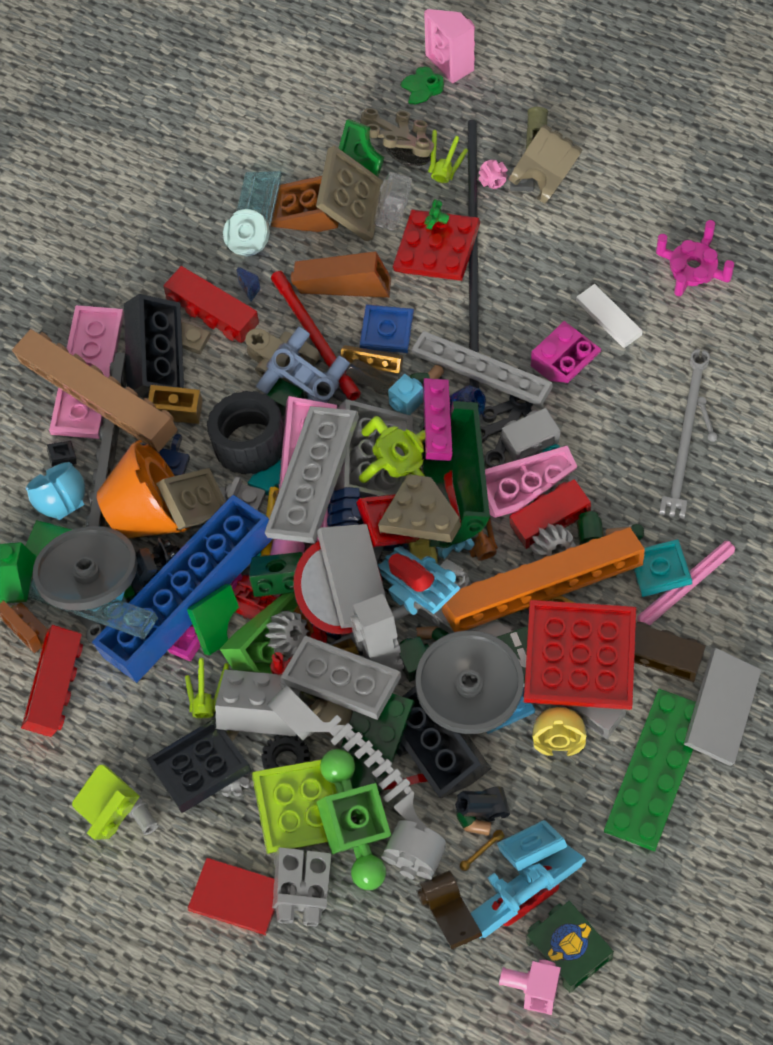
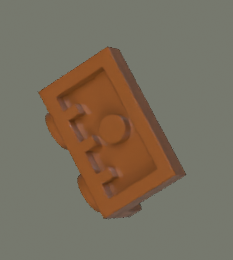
(24, 625)

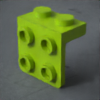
(104, 802)

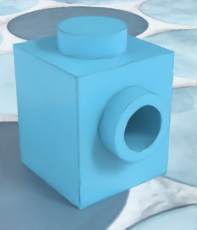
(406, 395)

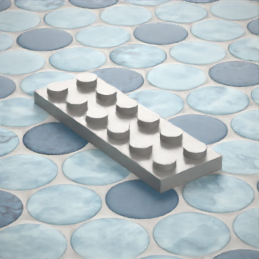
(312, 474)

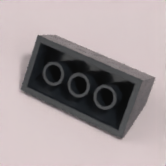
(153, 344)
(443, 756)

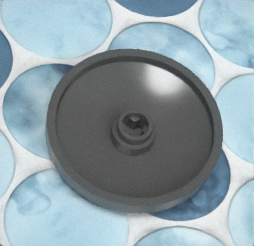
(85, 568)
(469, 682)

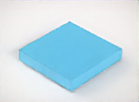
(531, 845)

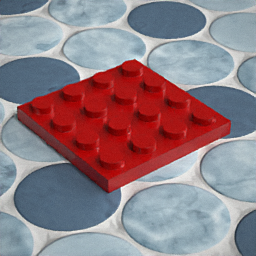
(580, 655)

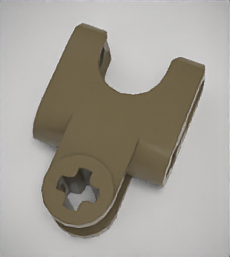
(263, 345)

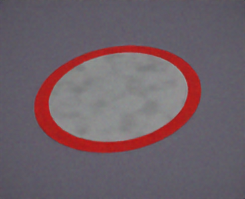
(315, 593)

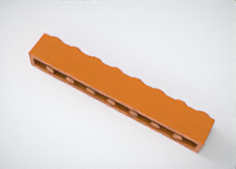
(543, 579)

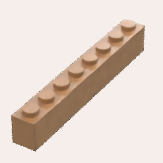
(95, 390)

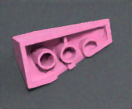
(523, 480)

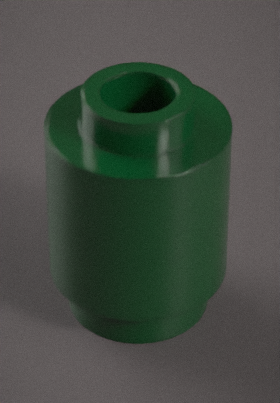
(589, 527)

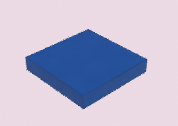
(386, 328)

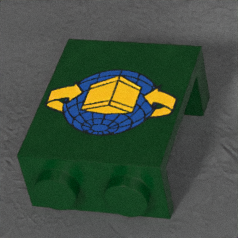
(570, 944)

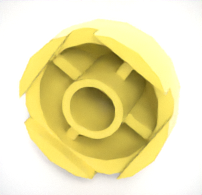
(559, 730)

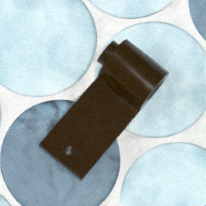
(449, 909)

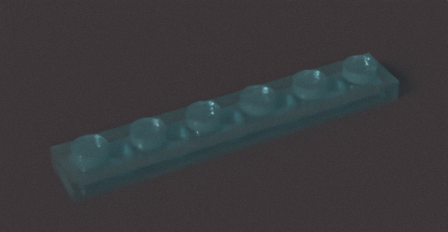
(112, 614)

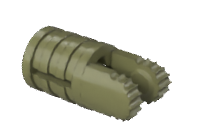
(536, 119)

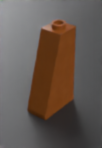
(343, 276)

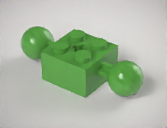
(336, 812)

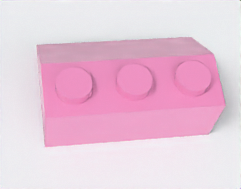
(450, 42)

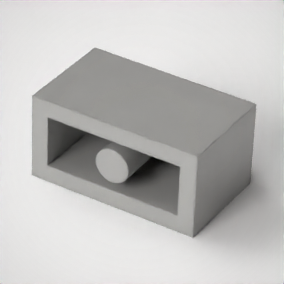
(530, 434)

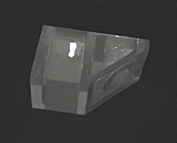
(392, 201)

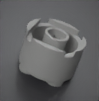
(414, 850)

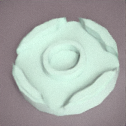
(246, 232)

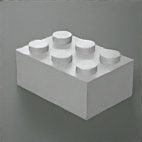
(244, 702)

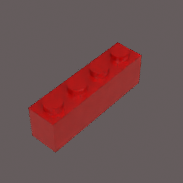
(211, 304)
(52, 680)

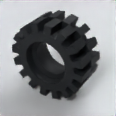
(284, 744)

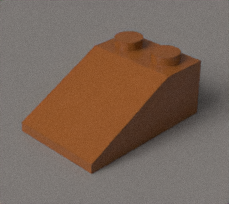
(297, 207)

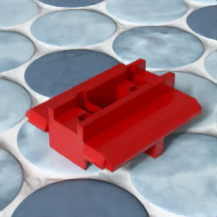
(248, 604)

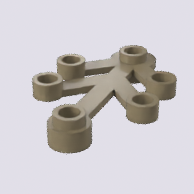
(420, 145)

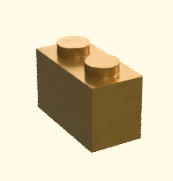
(181, 403)

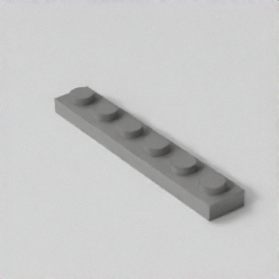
(482, 368)

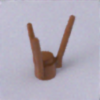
(484, 545)

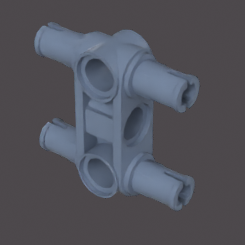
(300, 371)

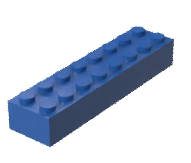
(200, 567)

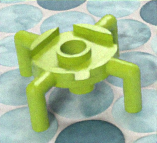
(386, 453)

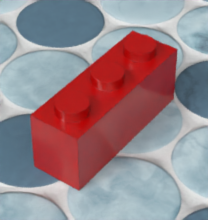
(555, 508)

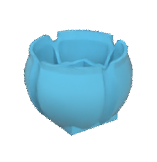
(58, 491)

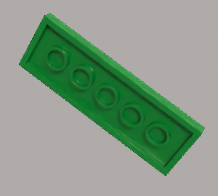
(653, 773)

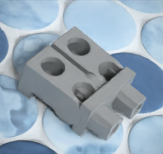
(300, 884)

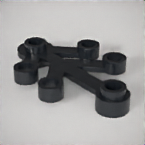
(516, 411)

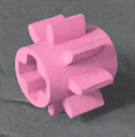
(493, 174)

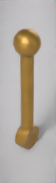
(497, 836)

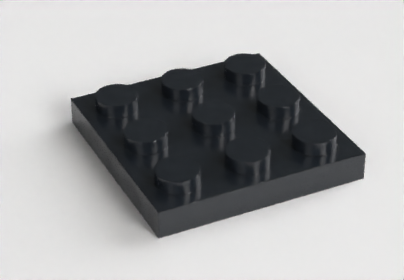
(198, 765)

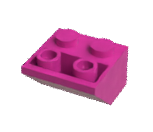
(563, 354)

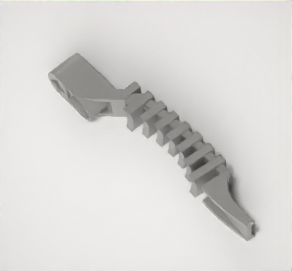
(304, 721)

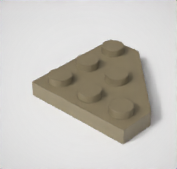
(420, 512)

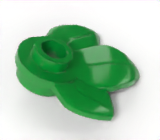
(423, 85)

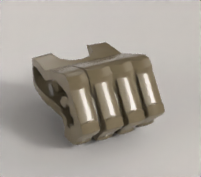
(546, 161)

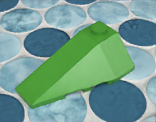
(249, 646)

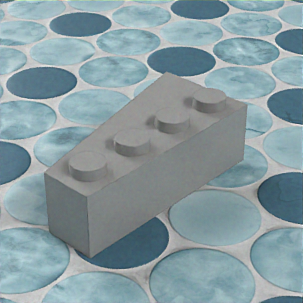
(377, 633)

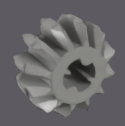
(551, 541)
(286, 632)

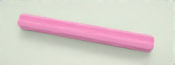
(697, 574)

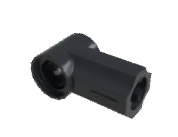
(486, 803)

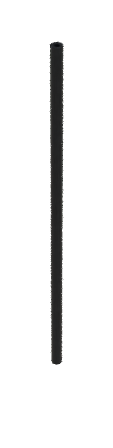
(473, 260)

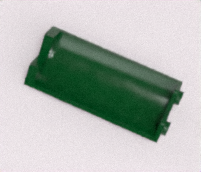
(467, 472)

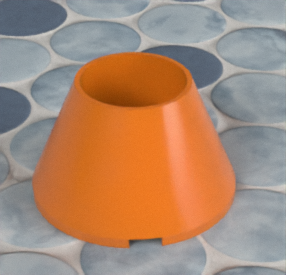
(132, 498)

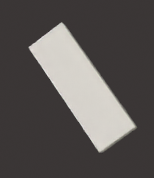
(609, 315)

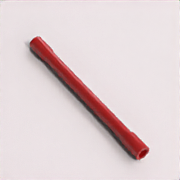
(286, 290)

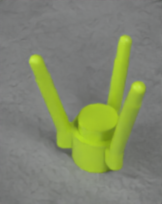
(442, 170)
(202, 705)

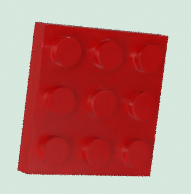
(438, 251)

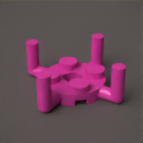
(696, 251)

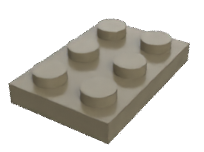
(191, 497)

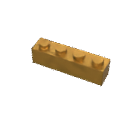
(379, 360)

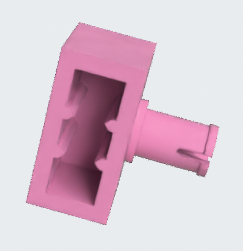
(538, 985)

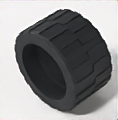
(240, 410)

